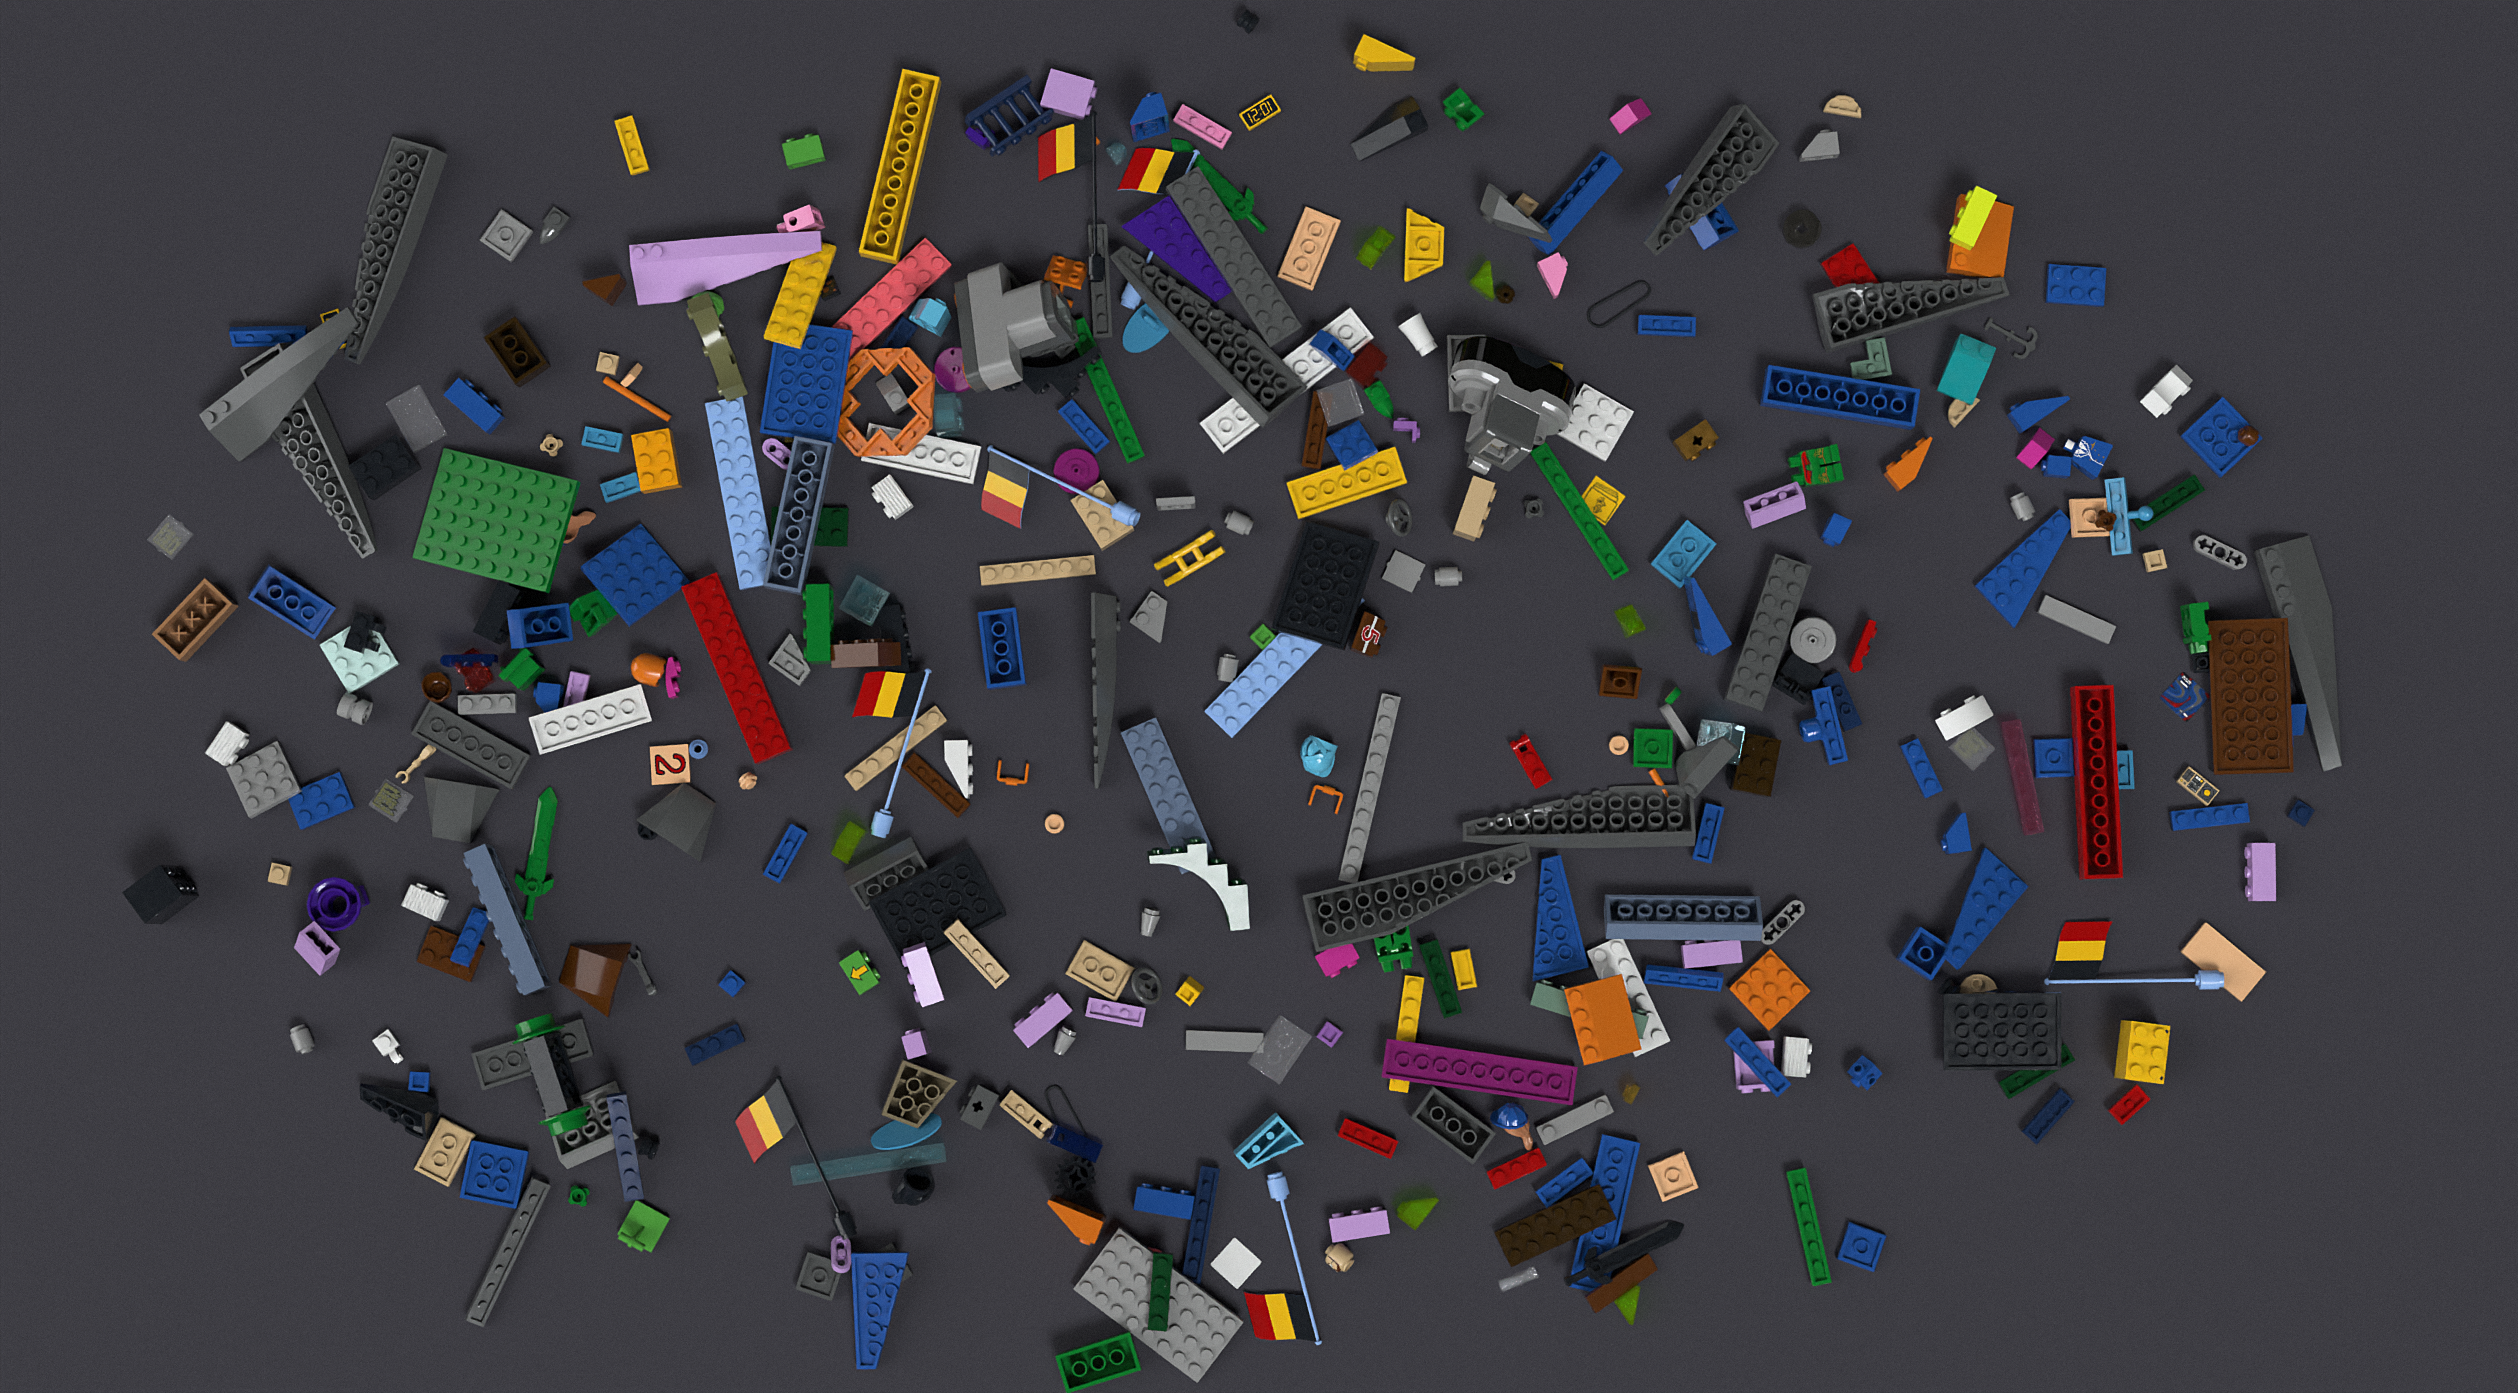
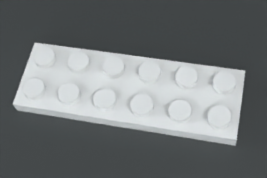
(932, 457)
(590, 719)
(1615, 959)

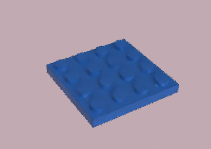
(634, 575)

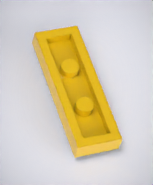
(632, 145)

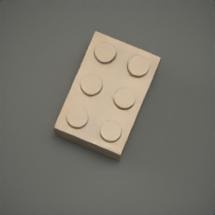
(1475, 509)
(1098, 517)

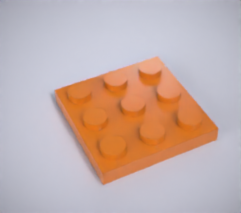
(1769, 989)

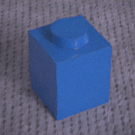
(2056, 466)

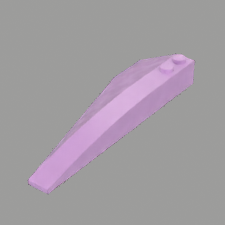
(685, 267)

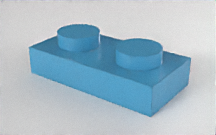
(602, 439)
(620, 487)
(2125, 769)

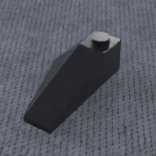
(1395, 126)
(409, 1108)

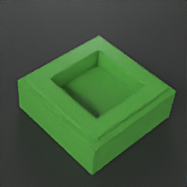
(1262, 637)

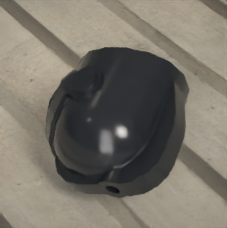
(914, 1187)

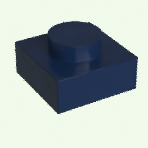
(2300, 813)

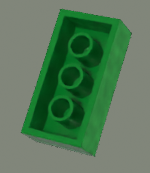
(819, 622)
(1098, 1361)

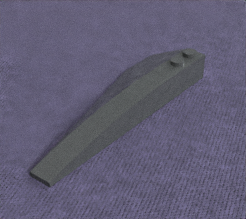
(1724, 162)
(1871, 310)
(258, 404)
(1104, 673)

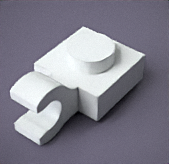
(387, 1045)

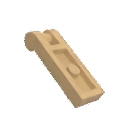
(1025, 1114)

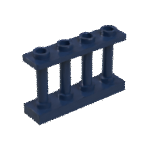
(1007, 97)

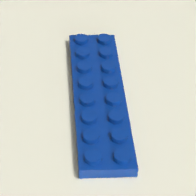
(1615, 1173)

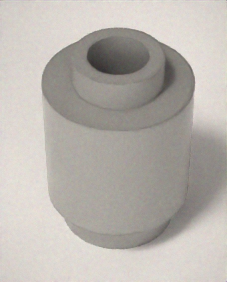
(2022, 506)
(1239, 523)
(1448, 576)
(1227, 668)
(302, 1039)

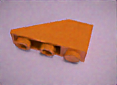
(1906, 470)

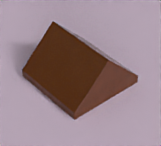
(606, 288)
(1619, 681)

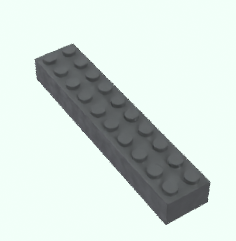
(1233, 257)

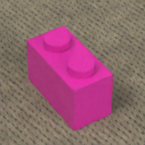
(1336, 958)

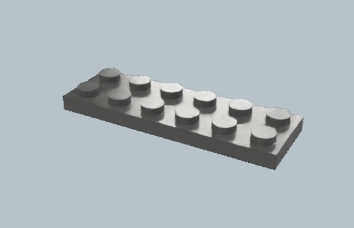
(471, 745)
(508, 1062)

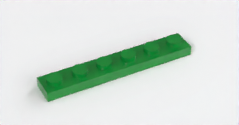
(1808, 1226)

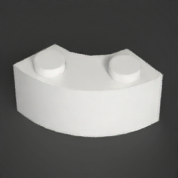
(2161, 396)
(1963, 718)

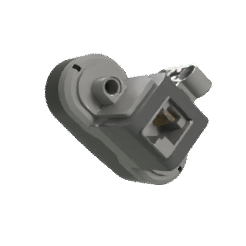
(1512, 400)

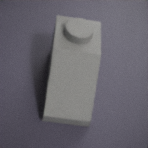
(1822, 147)
(893, 394)

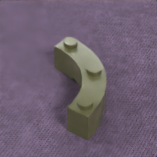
(717, 347)

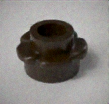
(1505, 299)

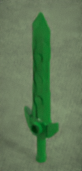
(1227, 194)
(538, 856)

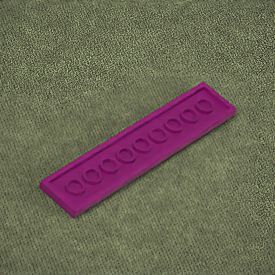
(1479, 1071)

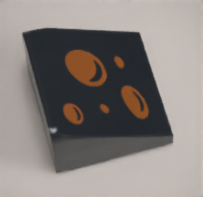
(830, 289)

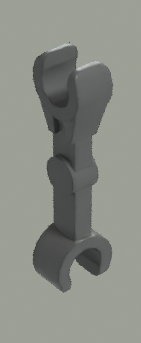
(650, 987)

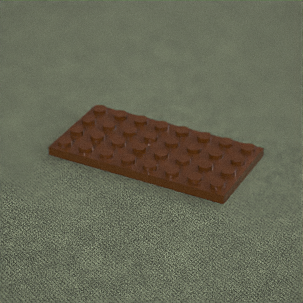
(2251, 696)

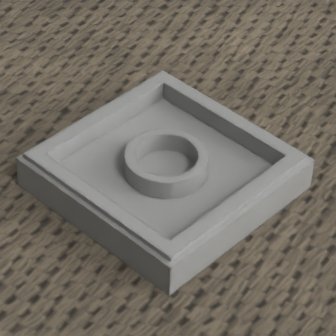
(506, 235)
(1175, 503)

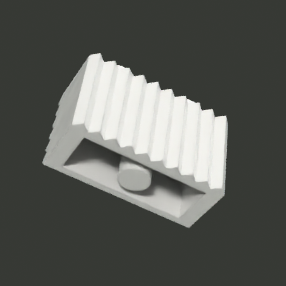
(892, 497)
(227, 744)
(425, 902)
(1795, 1056)

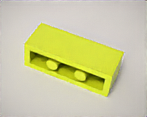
(1972, 217)

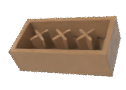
(195, 620)

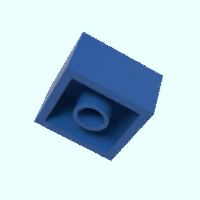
(1923, 953)

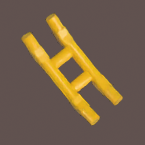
(1194, 547)

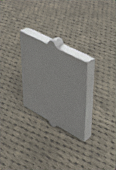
(1403, 571)

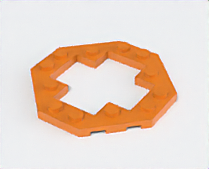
(921, 401)

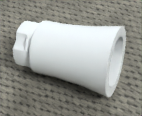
(1418, 334)

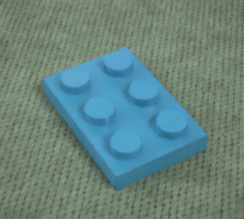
(1683, 553)

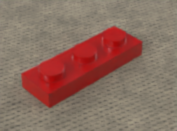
(1367, 1138)
(1516, 1168)

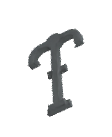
(2029, 346)

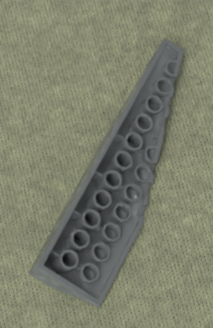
(392, 231)
(1222, 346)
(318, 454)
(2299, 593)
(1598, 820)
(1399, 899)

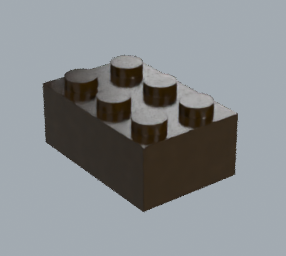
(517, 352)
(1756, 766)

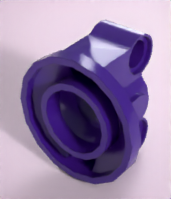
(321, 903)

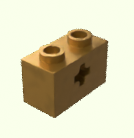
(1701, 431)

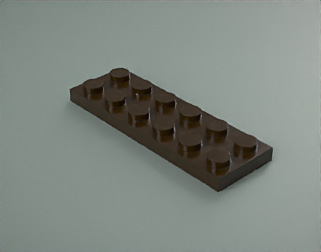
(1555, 1225)

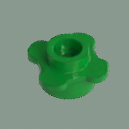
(573, 1199)

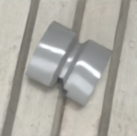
(353, 708)

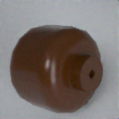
(2248, 435)

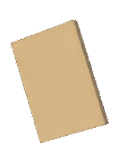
(1100, 970)
(445, 1151)

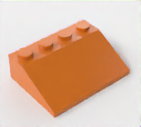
(1989, 253)
(1602, 1019)
(1080, 1220)

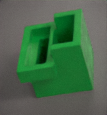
(592, 612)
(522, 669)

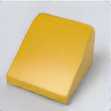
(1189, 990)

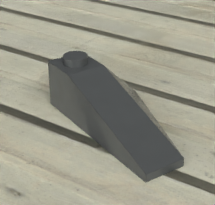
(1504, 215)
(1699, 766)

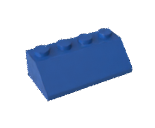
(1150, 118)
(1713, 227)

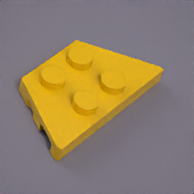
(1423, 246)

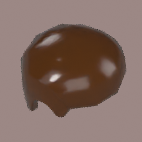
(436, 687)

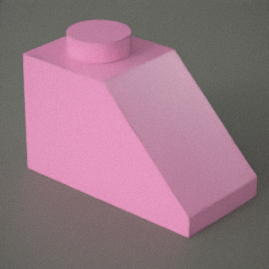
(1553, 272)

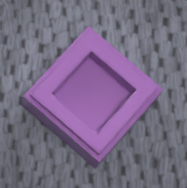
(1329, 1034)

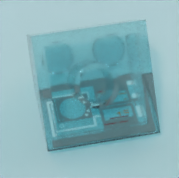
(864, 600)

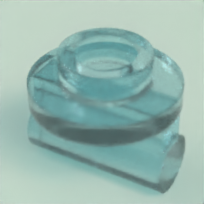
(1117, 152)

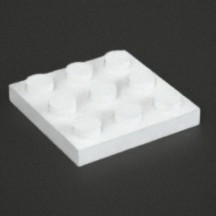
(1596, 422)

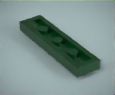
(2171, 501)
(1440, 979)
(2024, 1079)
(1160, 1291)

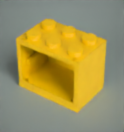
(2142, 1051)

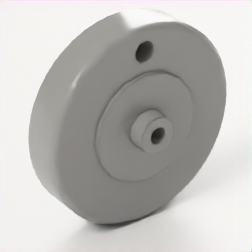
(1813, 639)

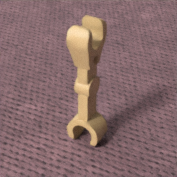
(427, 752)

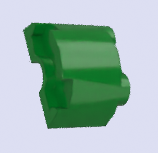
(1462, 110)

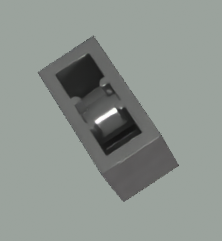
(979, 1117)

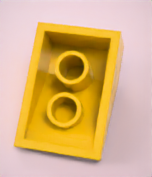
(1378, 56)

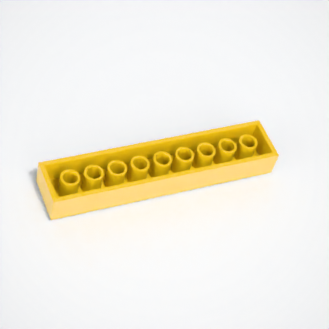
(900, 166)

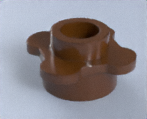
(2111, 517)

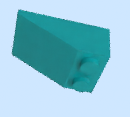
(1966, 369)

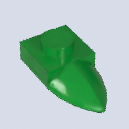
(1380, 399)

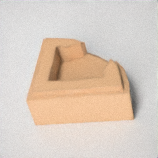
(631, 376)

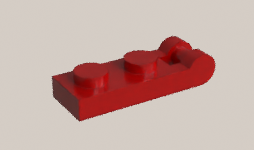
(1862, 647)
(1530, 762)

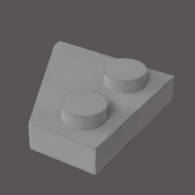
(1151, 616)
(791, 661)

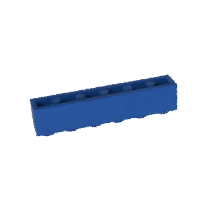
(1578, 200)

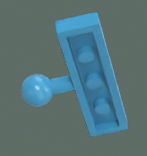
(2118, 504)

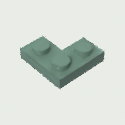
(1877, 363)

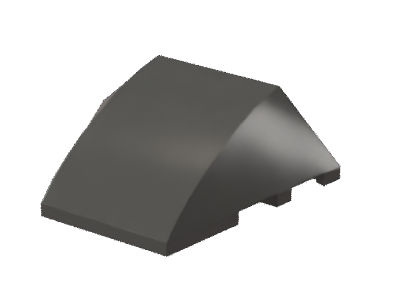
(457, 808)
(682, 819)

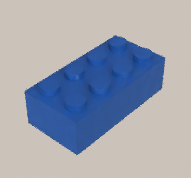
(1002, 648)

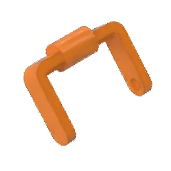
(1012, 781)
(1329, 790)

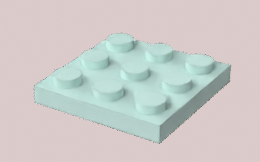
(357, 668)

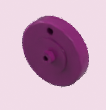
(949, 370)
(1077, 469)

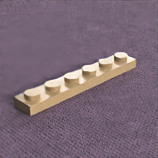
(1037, 570)
(892, 750)

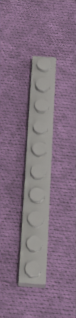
(1369, 788)

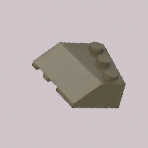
(915, 1093)

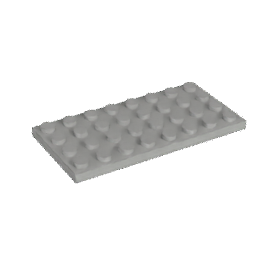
(1121, 1288)

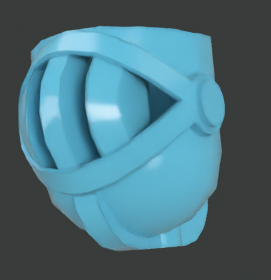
(1318, 756)

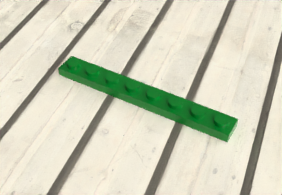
(1109, 397)
(1579, 511)

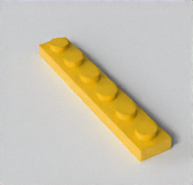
(1408, 1020)

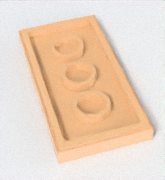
(1309, 248)
(2214, 952)

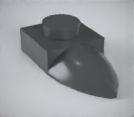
(553, 225)

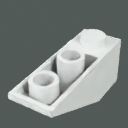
(957, 759)

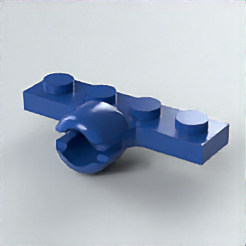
(1825, 726)

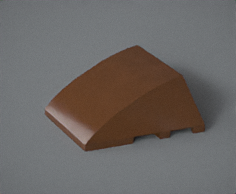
(594, 973)

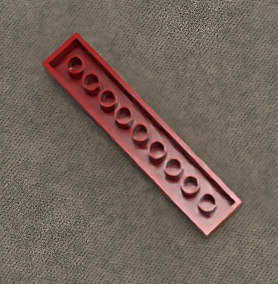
(737, 668)
(2096, 782)

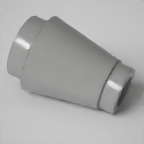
(1150, 918)
(1064, 1039)

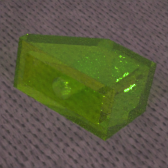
(1375, 247)
(848, 842)
(1415, 1210)

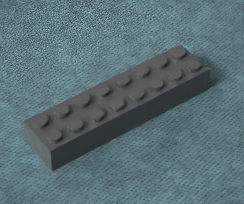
(1767, 633)

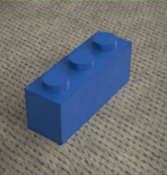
(474, 405)
(1164, 1201)

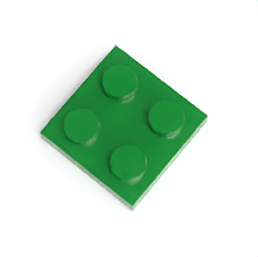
(1652, 748)

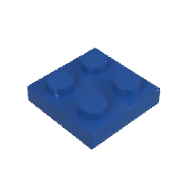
(1351, 445)

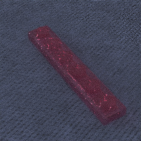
(2022, 777)

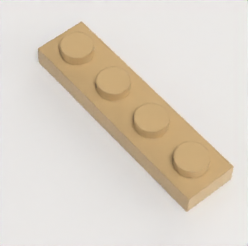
(976, 953)

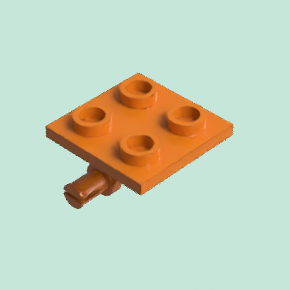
(1066, 273)

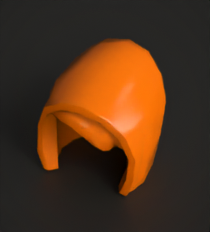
(648, 668)

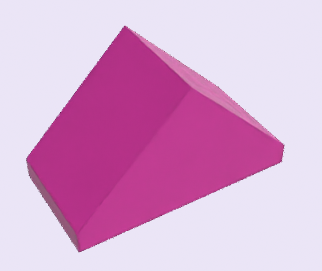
(1630, 115)
(2035, 448)

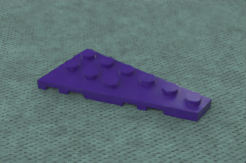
(1173, 241)

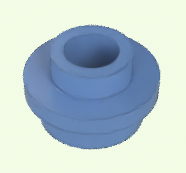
(704, 751)

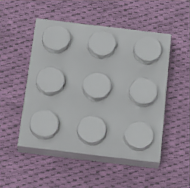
(264, 779)

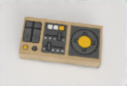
(2197, 786)

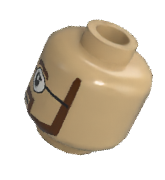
(1339, 1257)

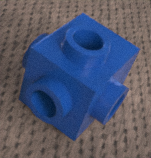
(1864, 1073)

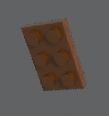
(438, 951)

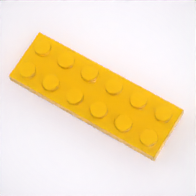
(799, 297)
(1338, 487)

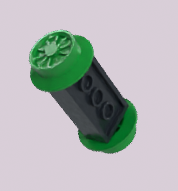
(552, 1074)

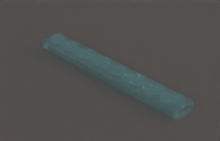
(869, 1163)

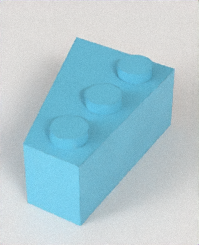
(931, 315)
(1267, 1141)

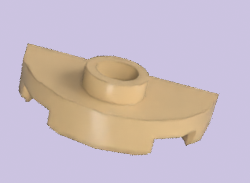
(1843, 106)
(1959, 410)
(1977, 983)

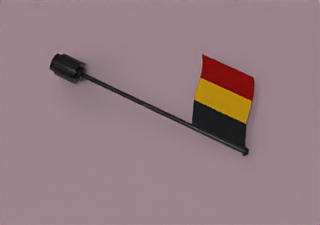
(1067, 150)
(767, 1123)

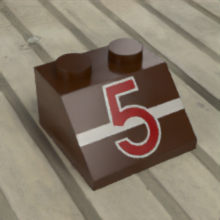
(1368, 635)

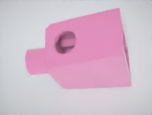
(802, 220)

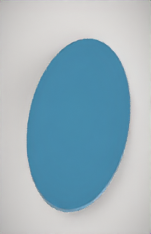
(1143, 330)
(900, 1135)

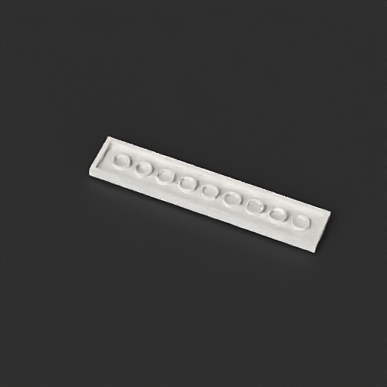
(1233, 423)

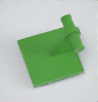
(642, 1227)

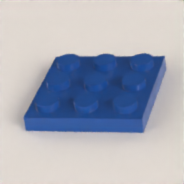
(2216, 437)
(494, 1174)

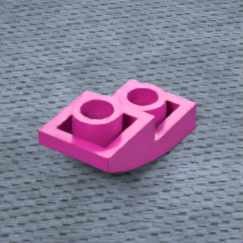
(672, 671)

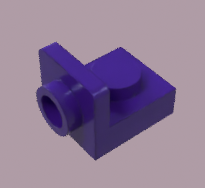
(976, 137)

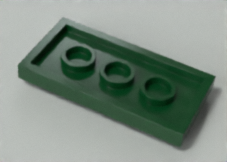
(831, 529)

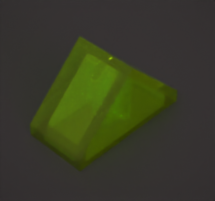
(1483, 282)
(1629, 621)
(1628, 1303)

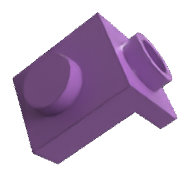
(1404, 424)

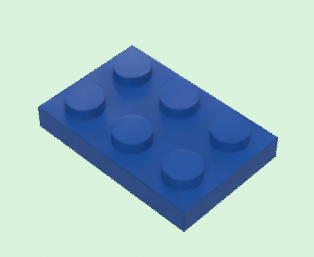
(2075, 285)
(321, 801)

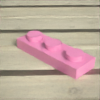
(1202, 127)

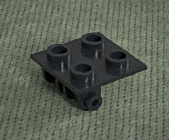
(1798, 679)

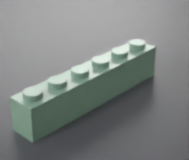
(1555, 1000)

